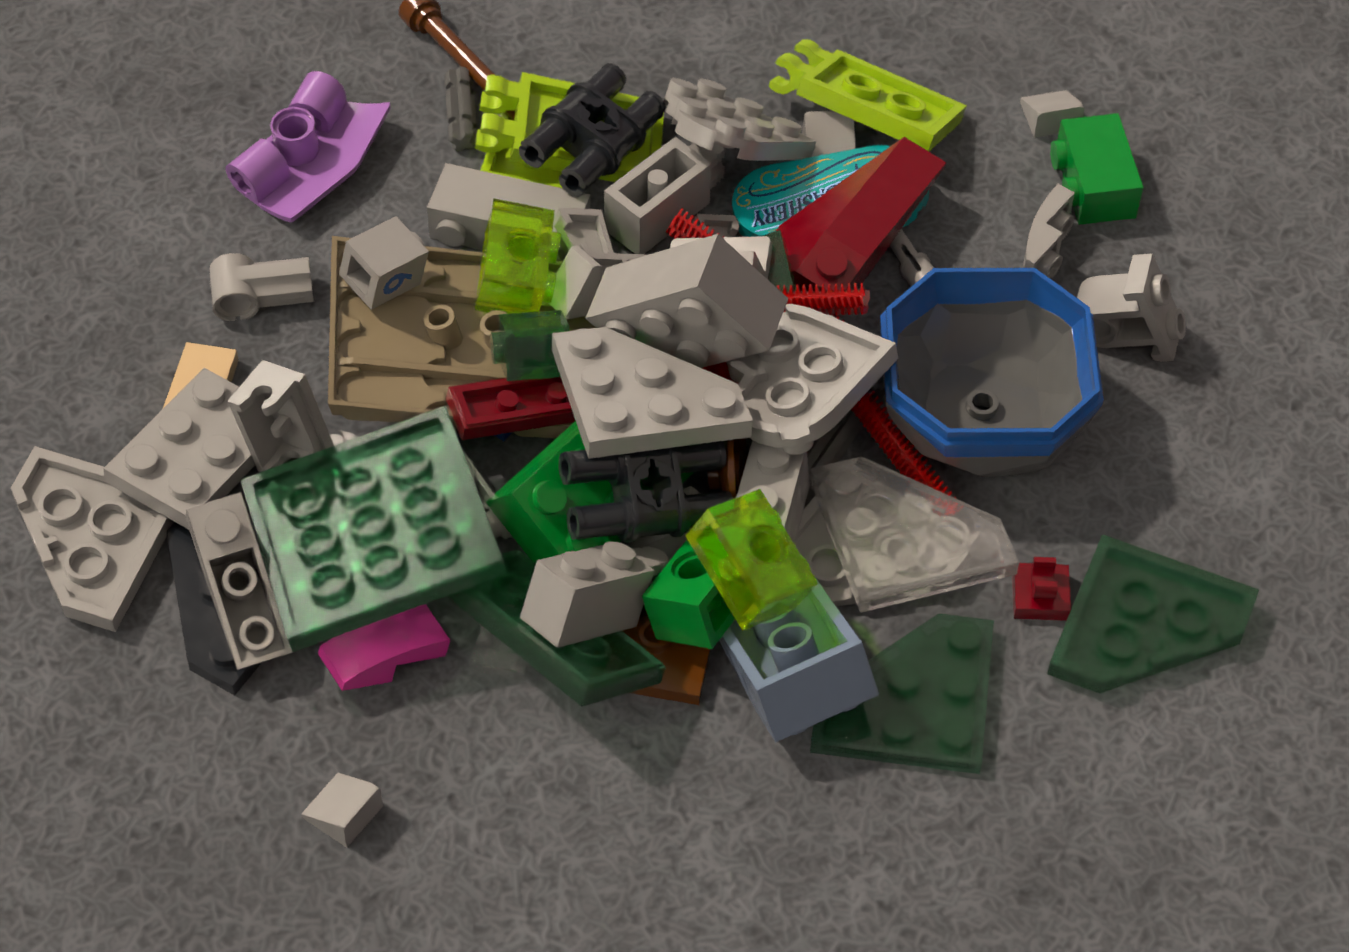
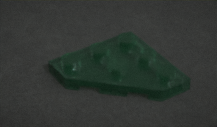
(1145, 617)
(927, 700)

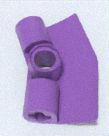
(310, 148)

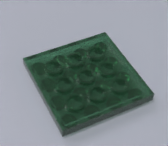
(371, 528)

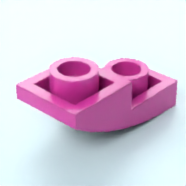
(373, 651)

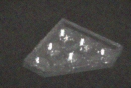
(905, 537)

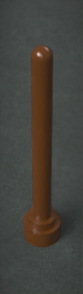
(427, 18)

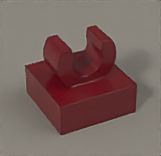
(1042, 590)

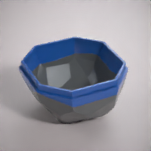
(998, 344)

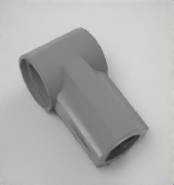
(244, 286)

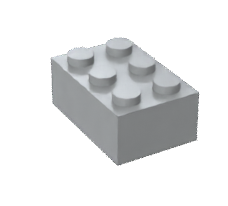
(691, 302)

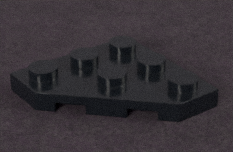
(201, 627)

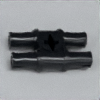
(592, 129)
(636, 510)

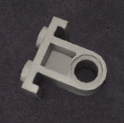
(1135, 309)

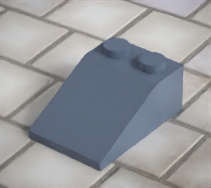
(801, 665)

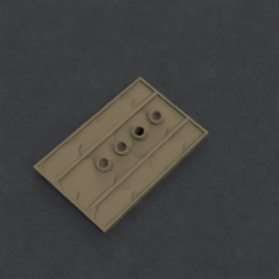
(417, 345)

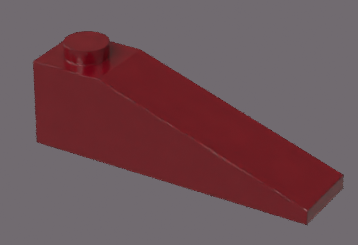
(857, 220)

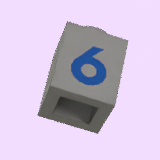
(383, 262)

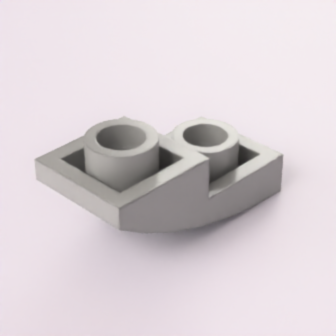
(1048, 230)

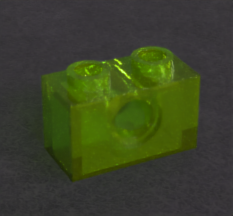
(517, 258)
(751, 559)

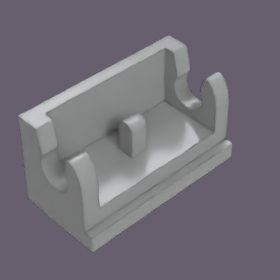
(278, 416)

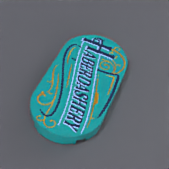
(783, 189)

